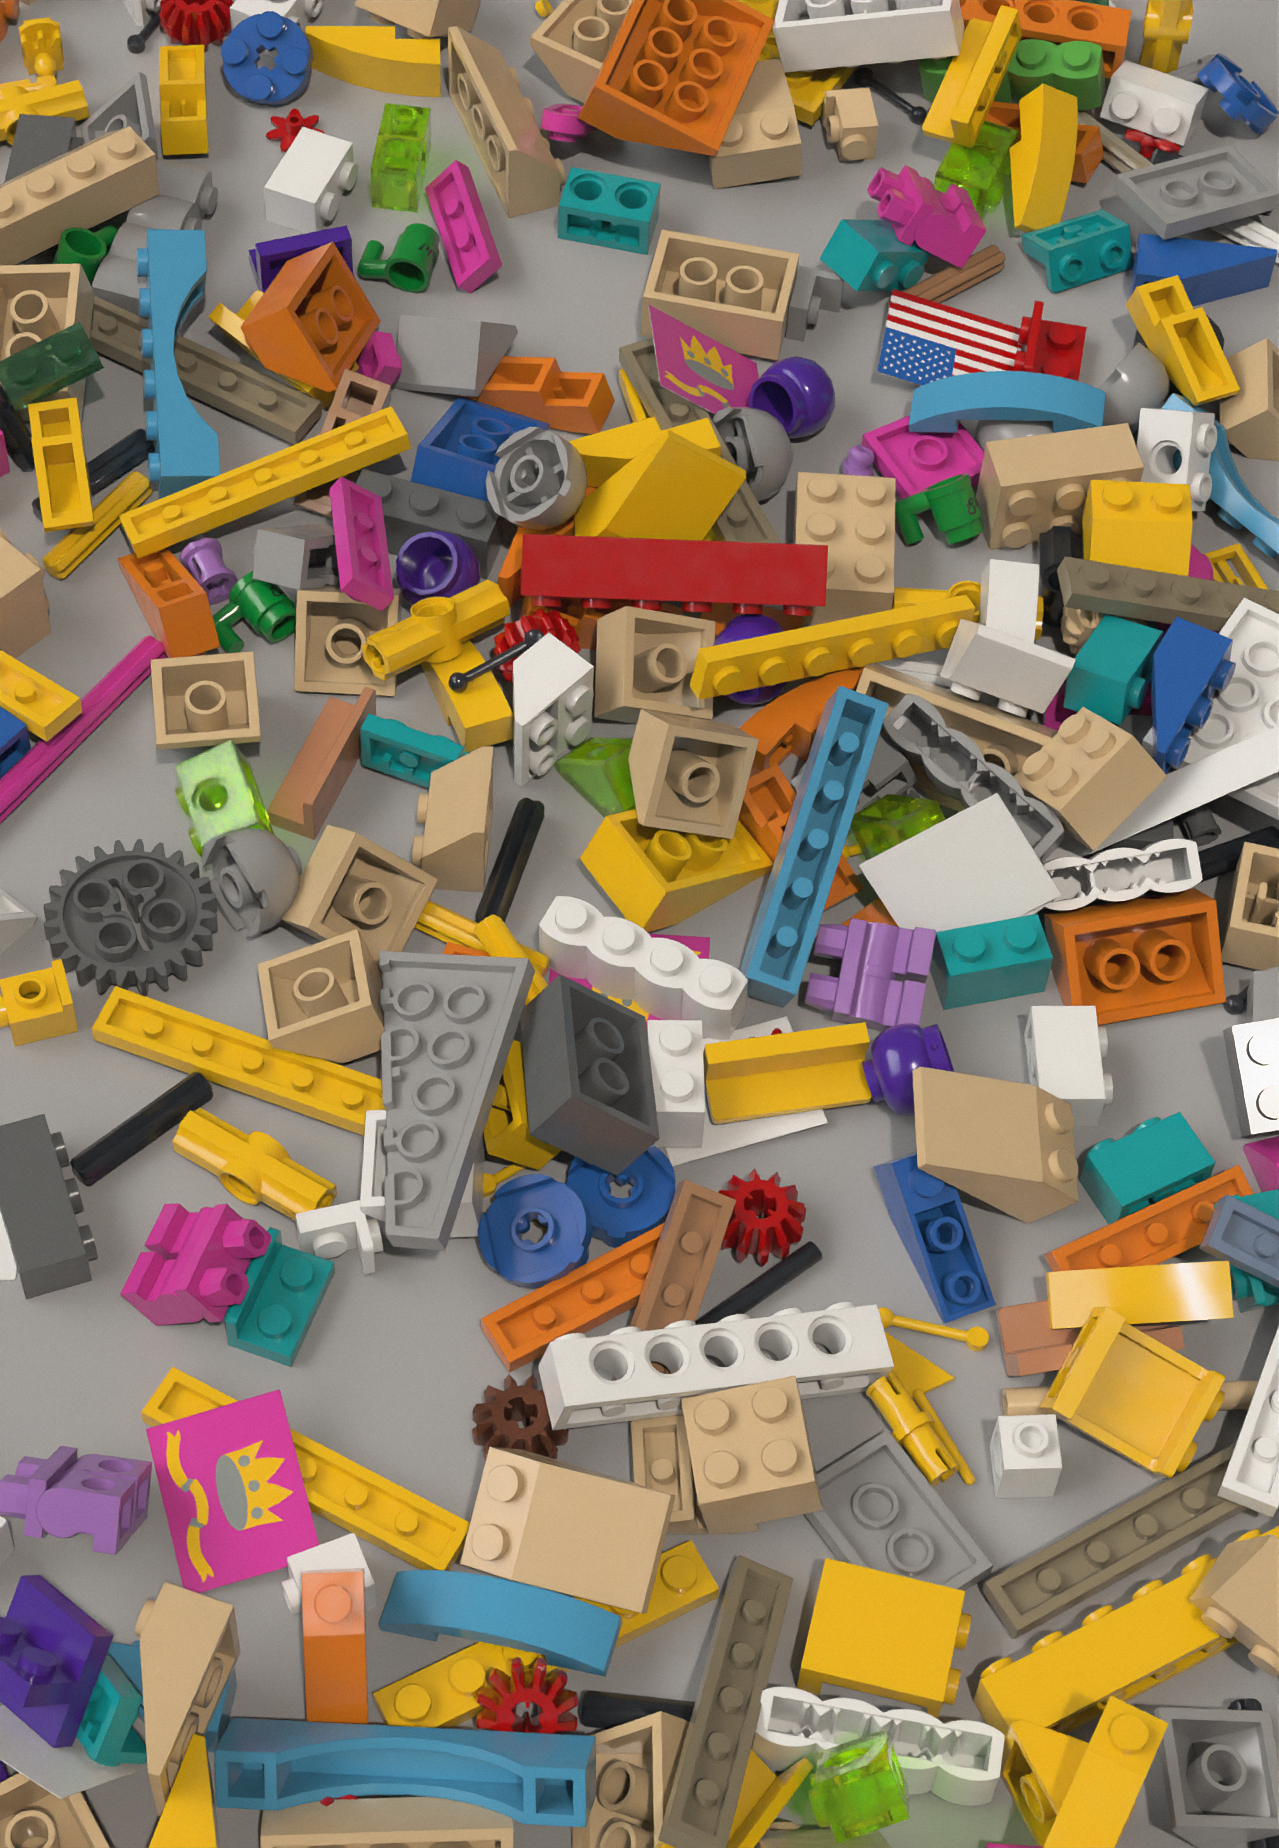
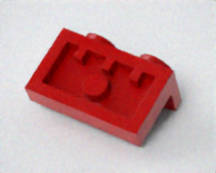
(1050, 346)

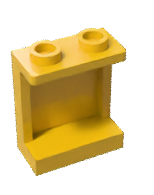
(1134, 1394)
(885, 1636)

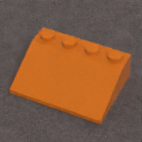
(677, 72)

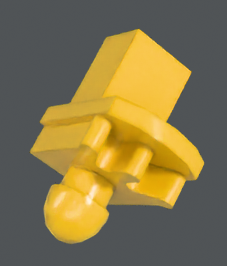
(41, 46)

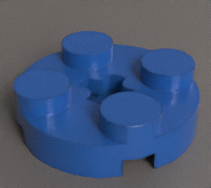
(243, 52)
(1240, 96)
(510, 1215)
(624, 1219)

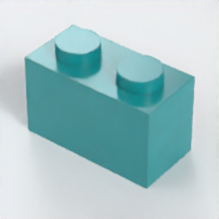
(872, 257)
(1113, 669)
(990, 961)
(1144, 1166)

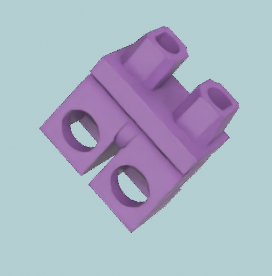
(871, 962)
(79, 1495)

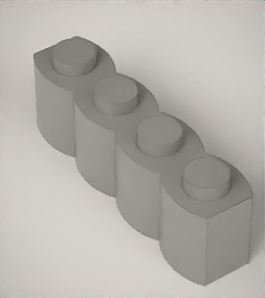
(182, 204)
(960, 771)

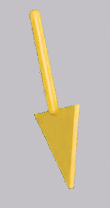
(919, 1378)

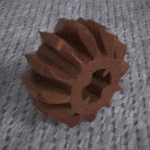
(503, 1409)

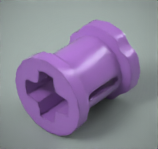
(209, 568)

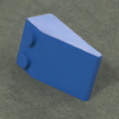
(464, 447)

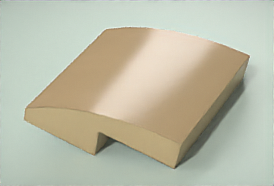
(665, 1464)

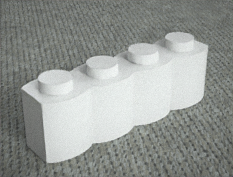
(1123, 874)
(631, 965)
(950, 1759)

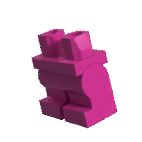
(936, 220)
(194, 1264)

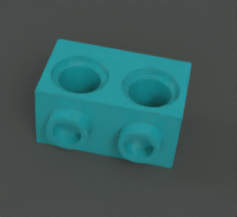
(609, 210)

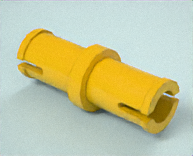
(913, 1429)

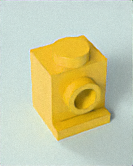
(37, 1005)

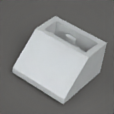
(549, 705)

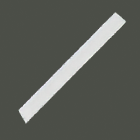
(1193, 787)

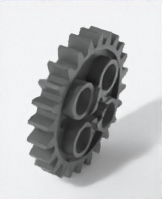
(175, 899)

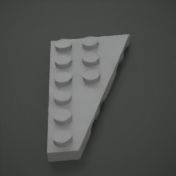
(441, 1066)

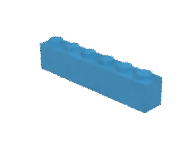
(812, 845)

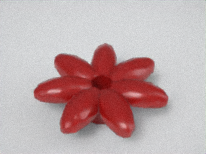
(289, 128)
(1150, 143)

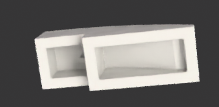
(1009, 603)

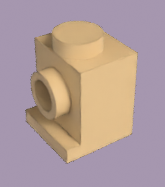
(851, 123)

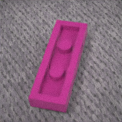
(463, 226)
(361, 544)

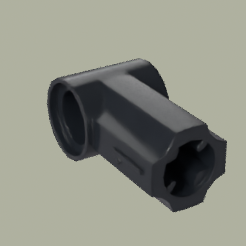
(1052, 548)

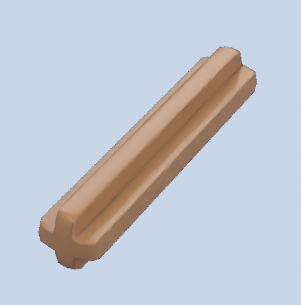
(956, 279)

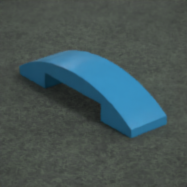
(1006, 397)
(502, 1614)

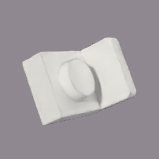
(338, 1228)

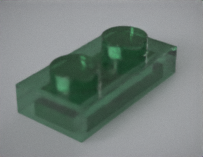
(48, 366)

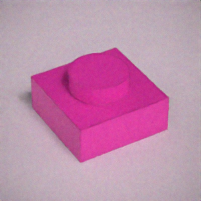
(380, 359)

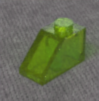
(600, 773)

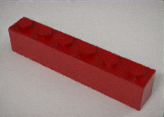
(674, 571)

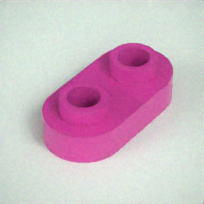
(563, 122)

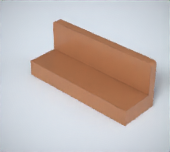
(321, 766)
(1035, 1348)

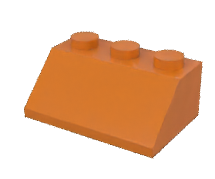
(311, 319)
(1138, 955)

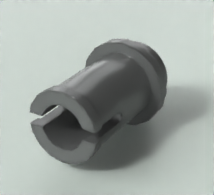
(1200, 825)

